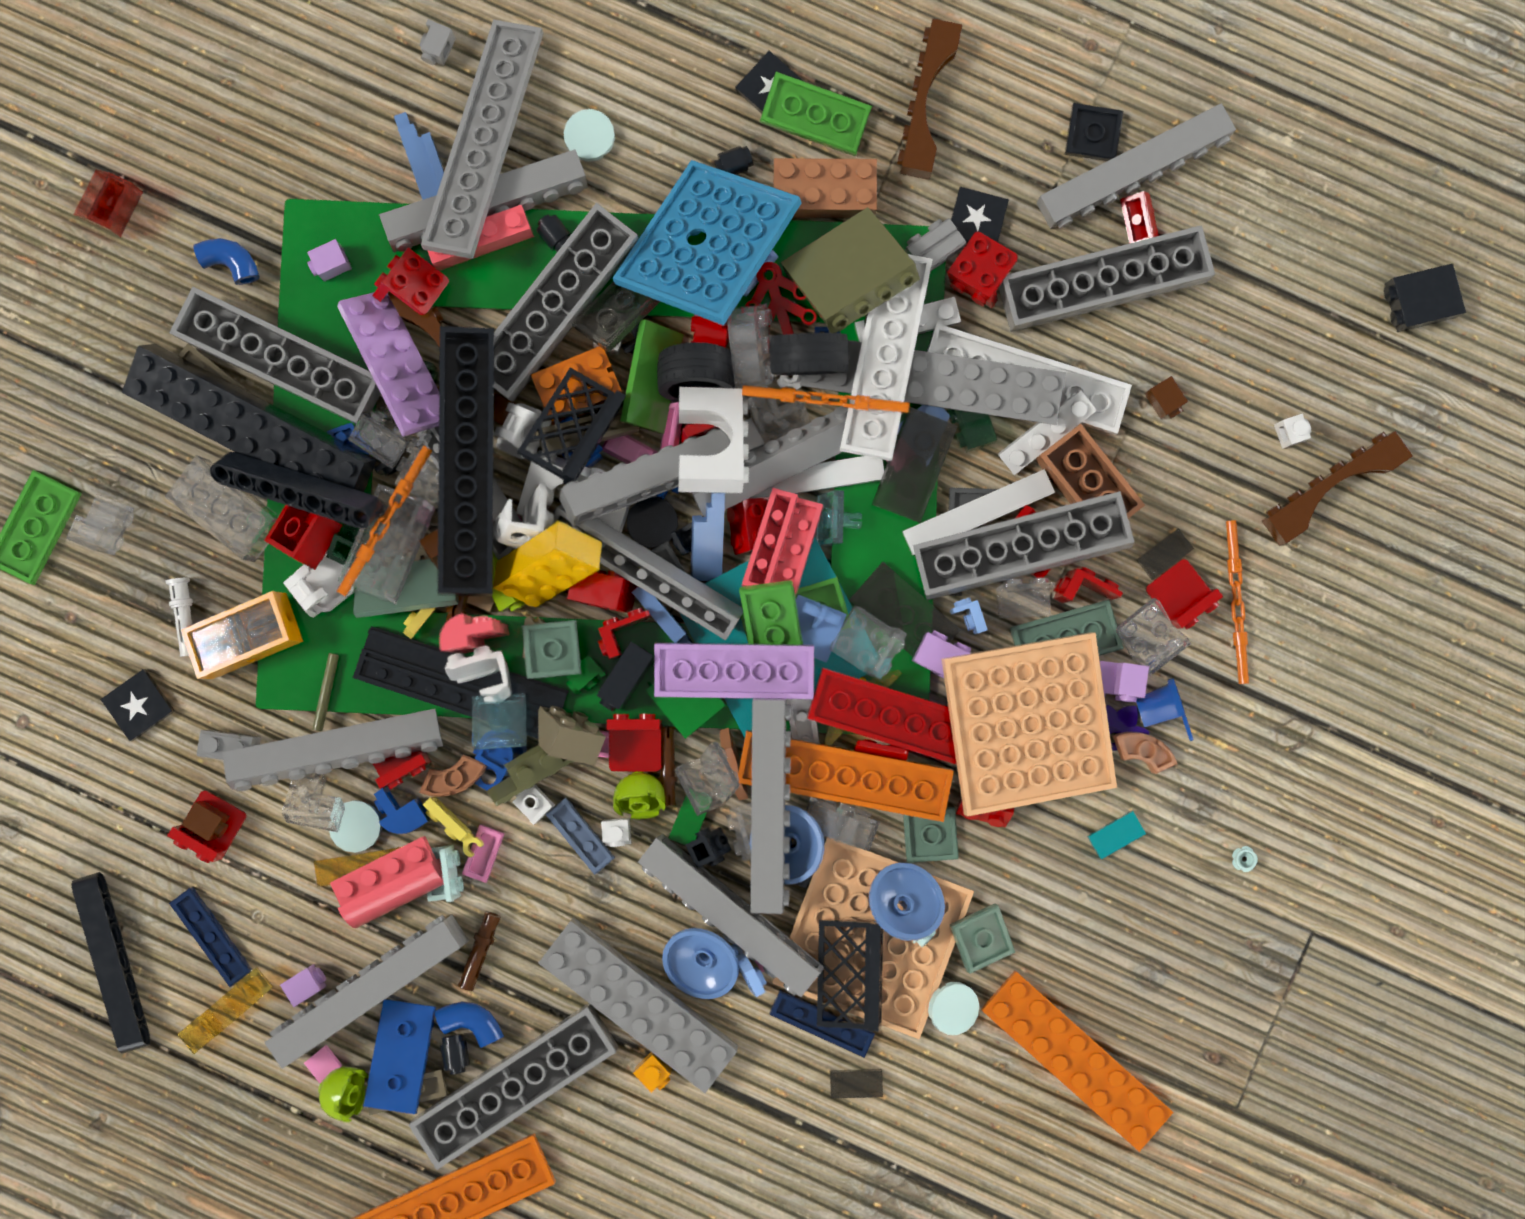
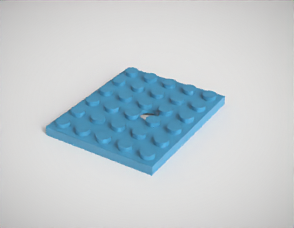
(740, 229)

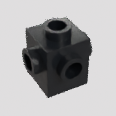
(709, 847)

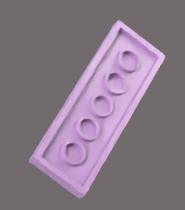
(393, 362)
(734, 670)

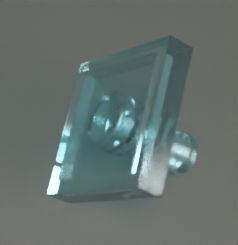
(834, 519)
(499, 723)

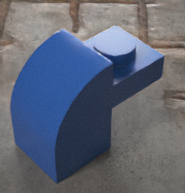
(400, 819)

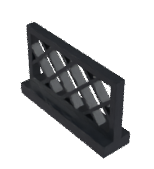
(588, 442)
(873, 975)

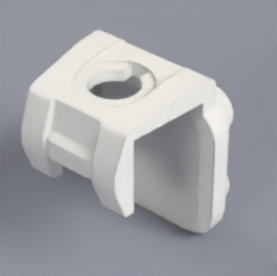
(516, 428)
(535, 519)
(317, 588)
(481, 664)

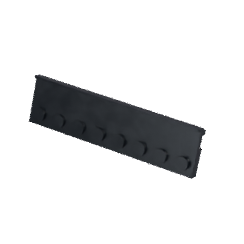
(420, 673)

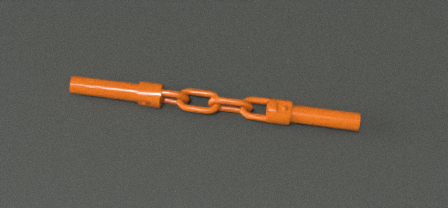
(861, 402)
(366, 551)
(1234, 565)

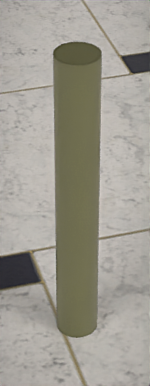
(325, 693)

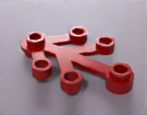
(779, 304)

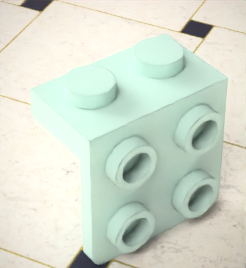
(452, 882)

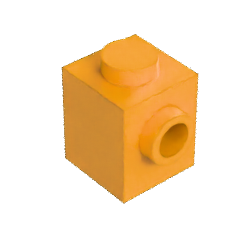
(653, 1072)

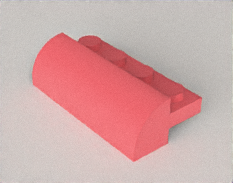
(783, 540)
(467, 633)
(388, 883)

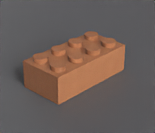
(828, 185)
(1084, 471)

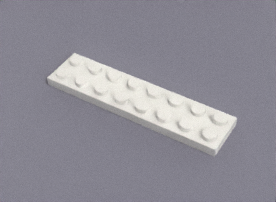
(885, 368)
(1104, 393)

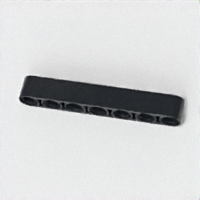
(296, 489)
(111, 962)

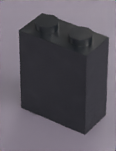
(1424, 298)
(625, 677)

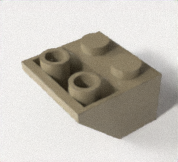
(569, 735)

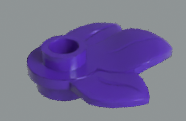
(1123, 721)

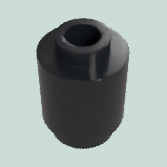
(734, 160)
(553, 232)
(454, 1054)

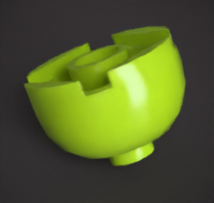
(639, 796)
(343, 1093)

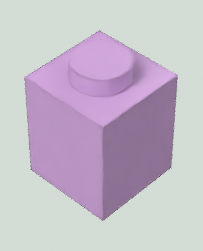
(328, 260)
(304, 985)

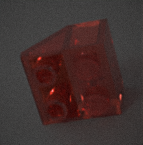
(108, 202)

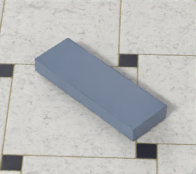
(580, 836)

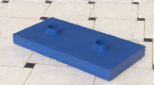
(400, 1056)

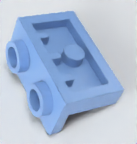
(974, 619)

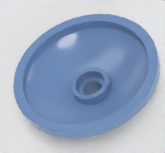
(809, 850)
(918, 895)
(693, 970)

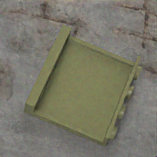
(851, 270)

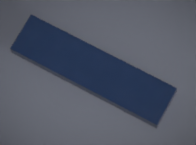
(211, 936)
(804, 1016)

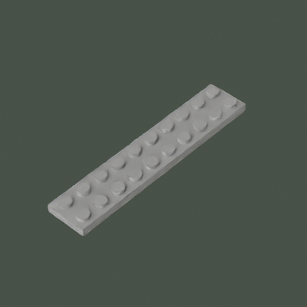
(482, 139)
(966, 385)

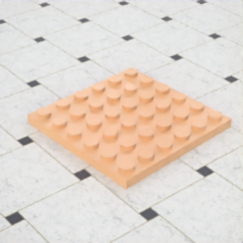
(1029, 723)
(909, 971)

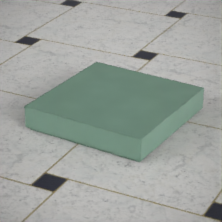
(551, 649)
(931, 839)
(982, 938)

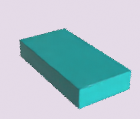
(1116, 834)

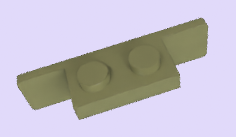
(525, 773)

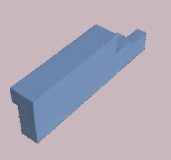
(422, 157)
(708, 540)
(662, 616)

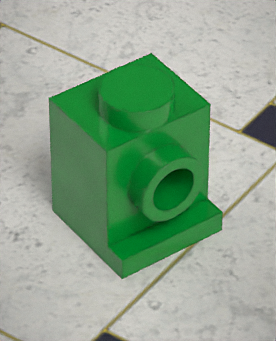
(588, 678)

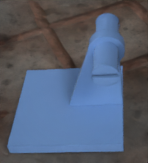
(818, 625)

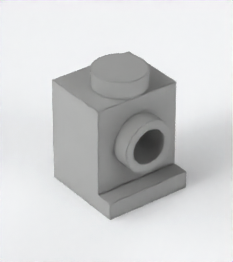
(436, 43)

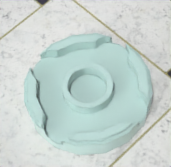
(589, 134)
(358, 827)
(953, 1008)

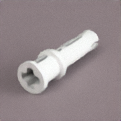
(181, 604)

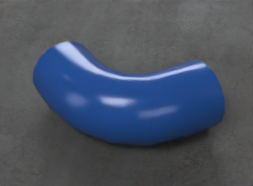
(228, 253)
(471, 1017)

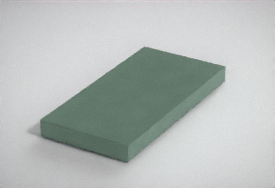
(418, 593)
(1090, 618)

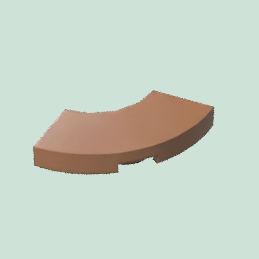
(1145, 748)
(733, 759)
(455, 779)

